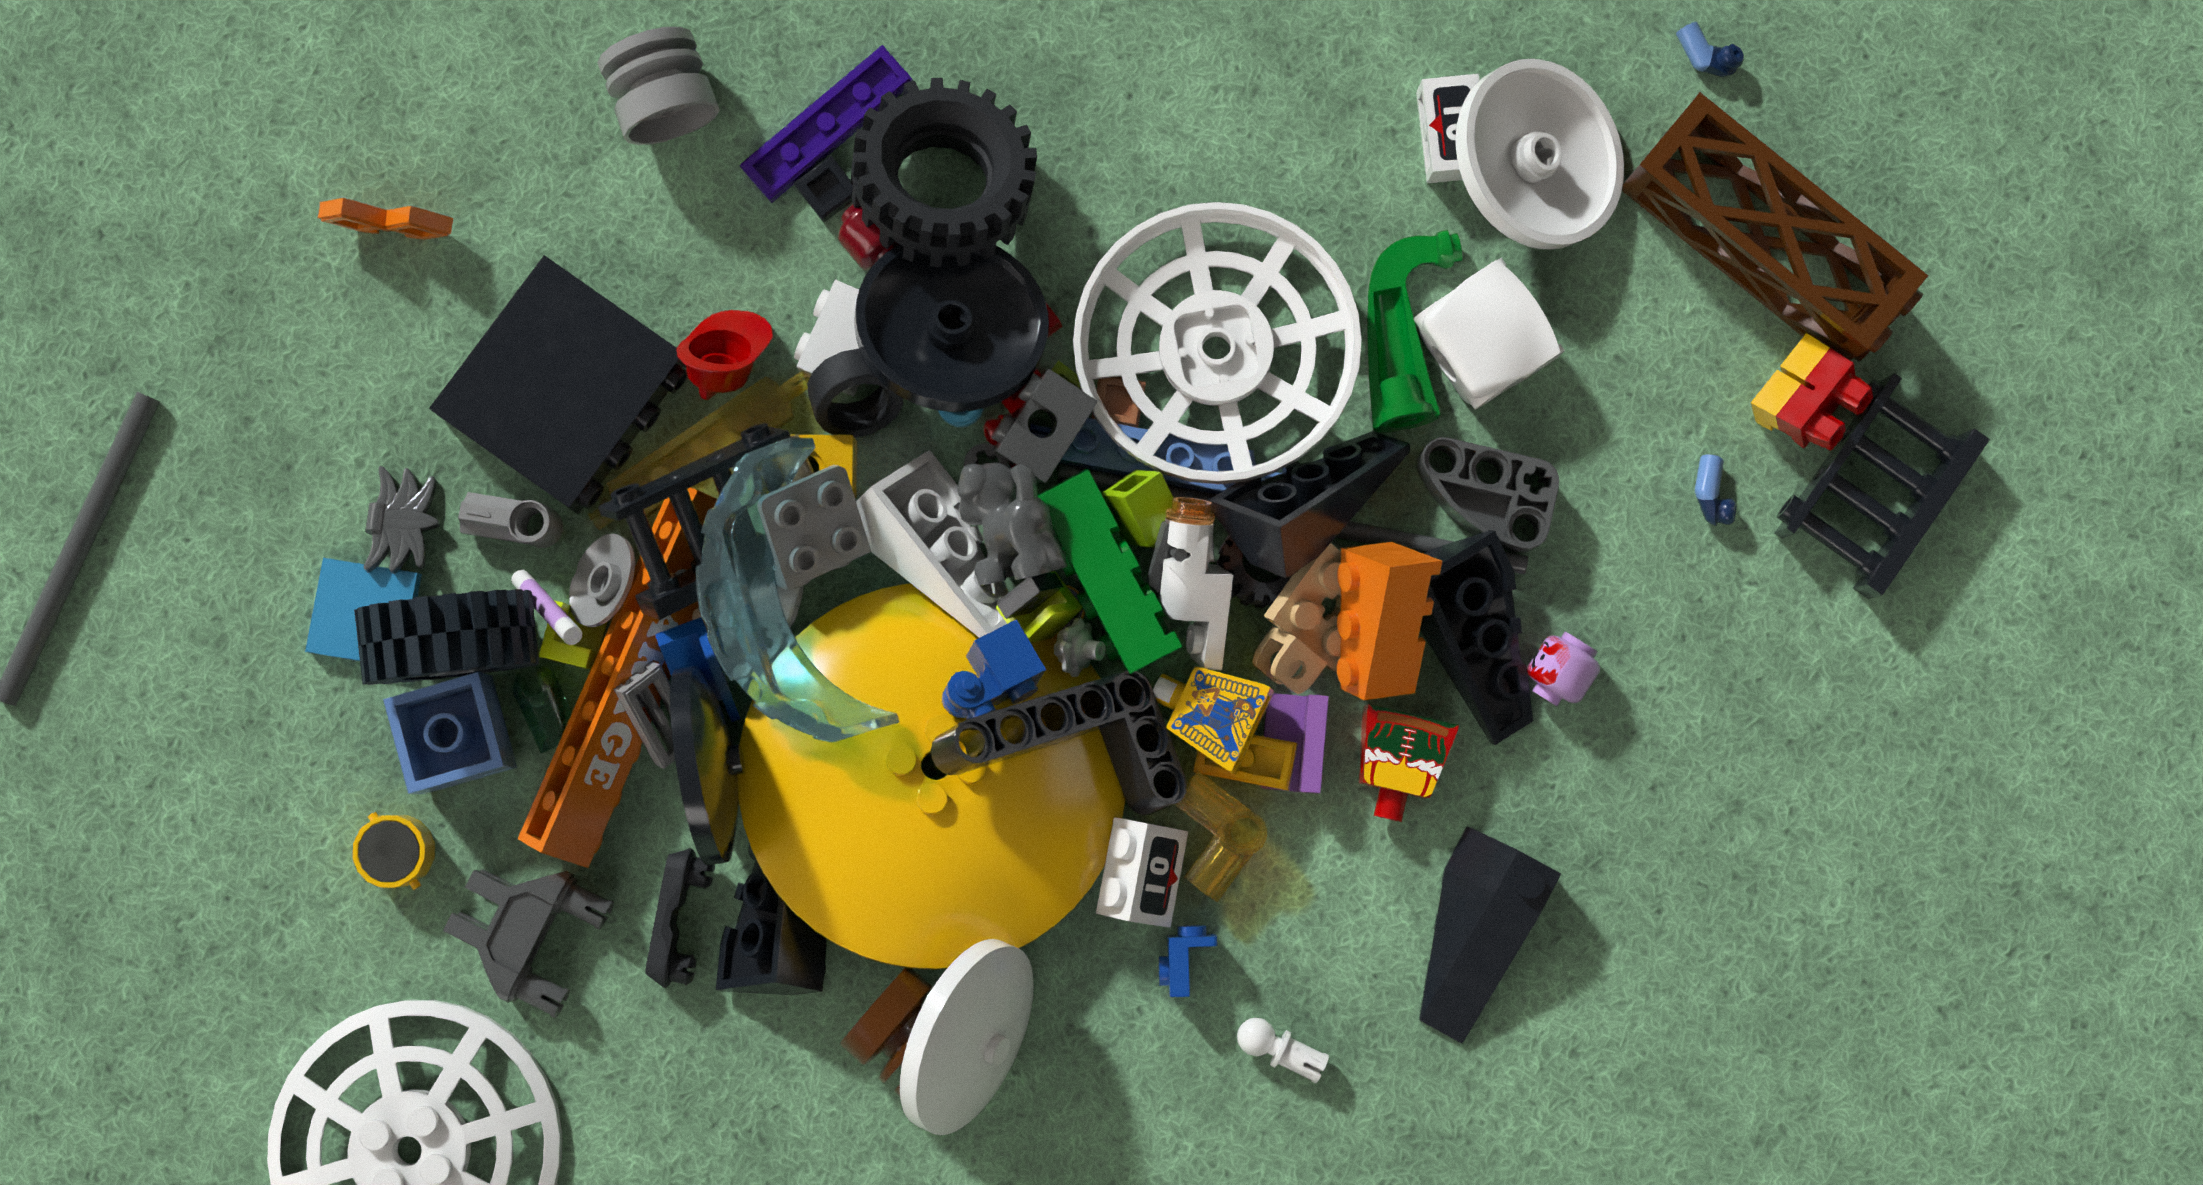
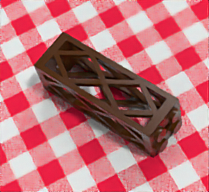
(1793, 206)

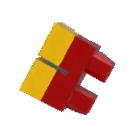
(1808, 392)

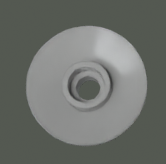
(602, 580)

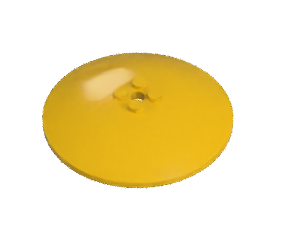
(906, 860)

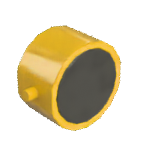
(393, 851)

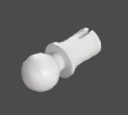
(1258, 1038)

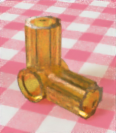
(1222, 856)

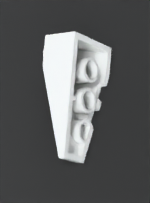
(919, 533)

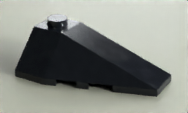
(1301, 511)
(1478, 632)
(1482, 919)
(769, 946)

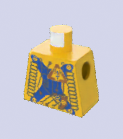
(1215, 712)

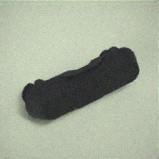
(663, 961)

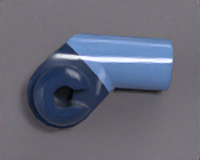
(1706, 57)
(1708, 495)

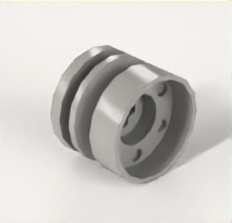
(658, 85)

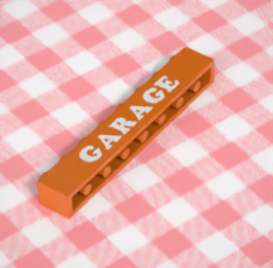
(599, 738)

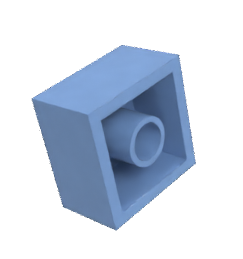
(450, 733)

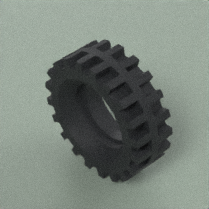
(943, 120)

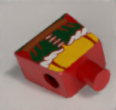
(1401, 756)

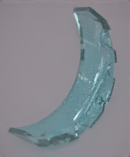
(745, 611)

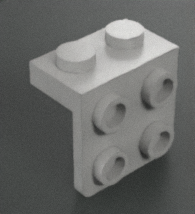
(813, 526)

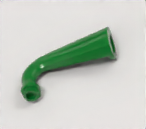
(1396, 365)

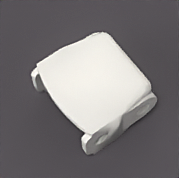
(1488, 334)

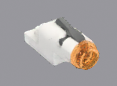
(1187, 582)

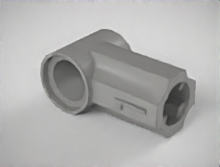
(508, 520)

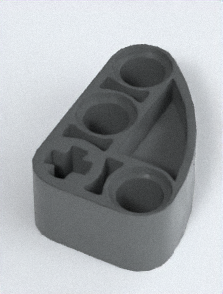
(1491, 506)

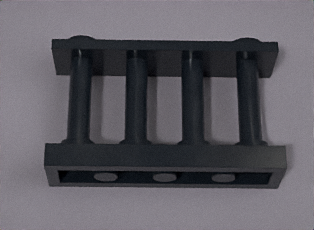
(1901, 529)
(667, 590)

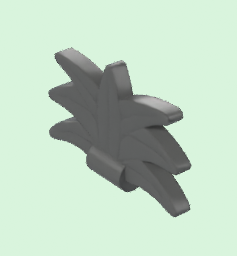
(399, 521)

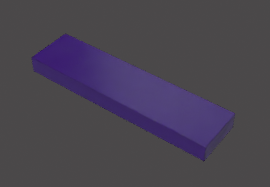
(824, 124)

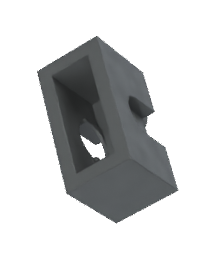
(1068, 412)

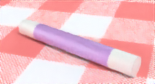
(548, 608)

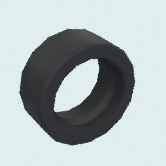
(852, 418)

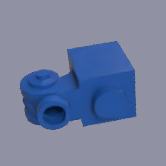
(1005, 670)

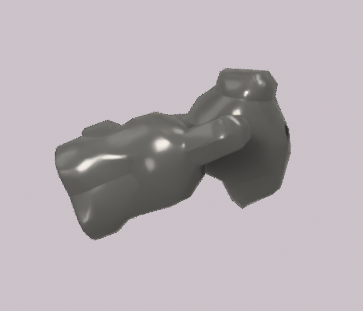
(1013, 522)

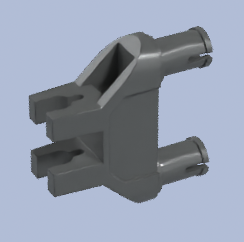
(519, 929)

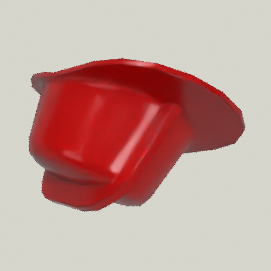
(723, 350)

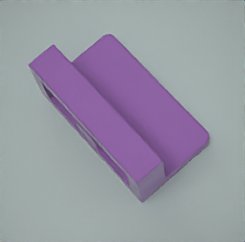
(1303, 722)

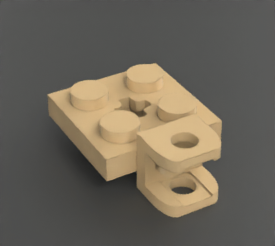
(1303, 633)

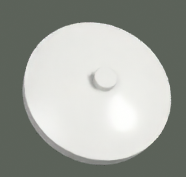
(1539, 154)
(966, 1036)

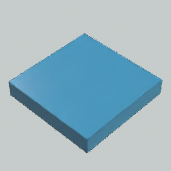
(343, 589)

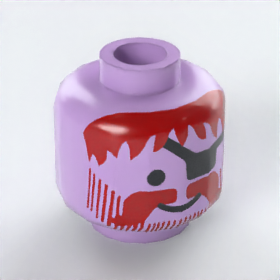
(1563, 669)

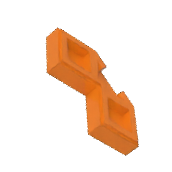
(370, 219)

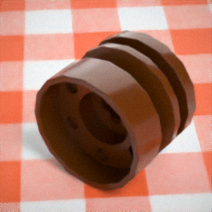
(888, 1023)

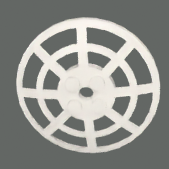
(1224, 316)
(414, 1112)

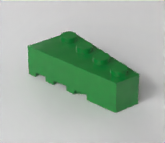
(1107, 574)

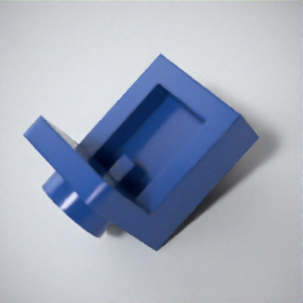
(1175, 966)

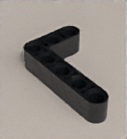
(1118, 720)

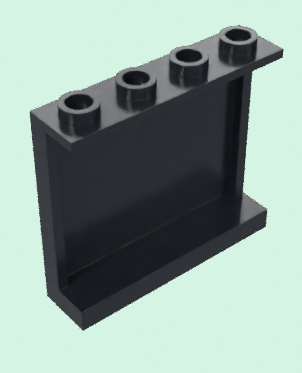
(561, 385)

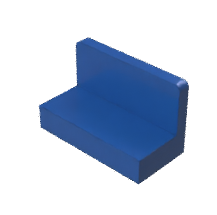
(689, 646)

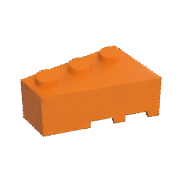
(1382, 617)

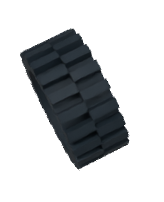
(446, 636)

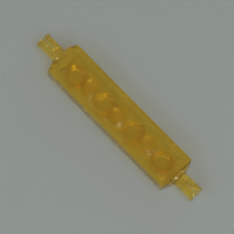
(756, 405)

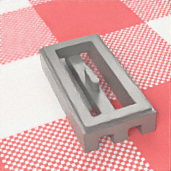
(627, 697)

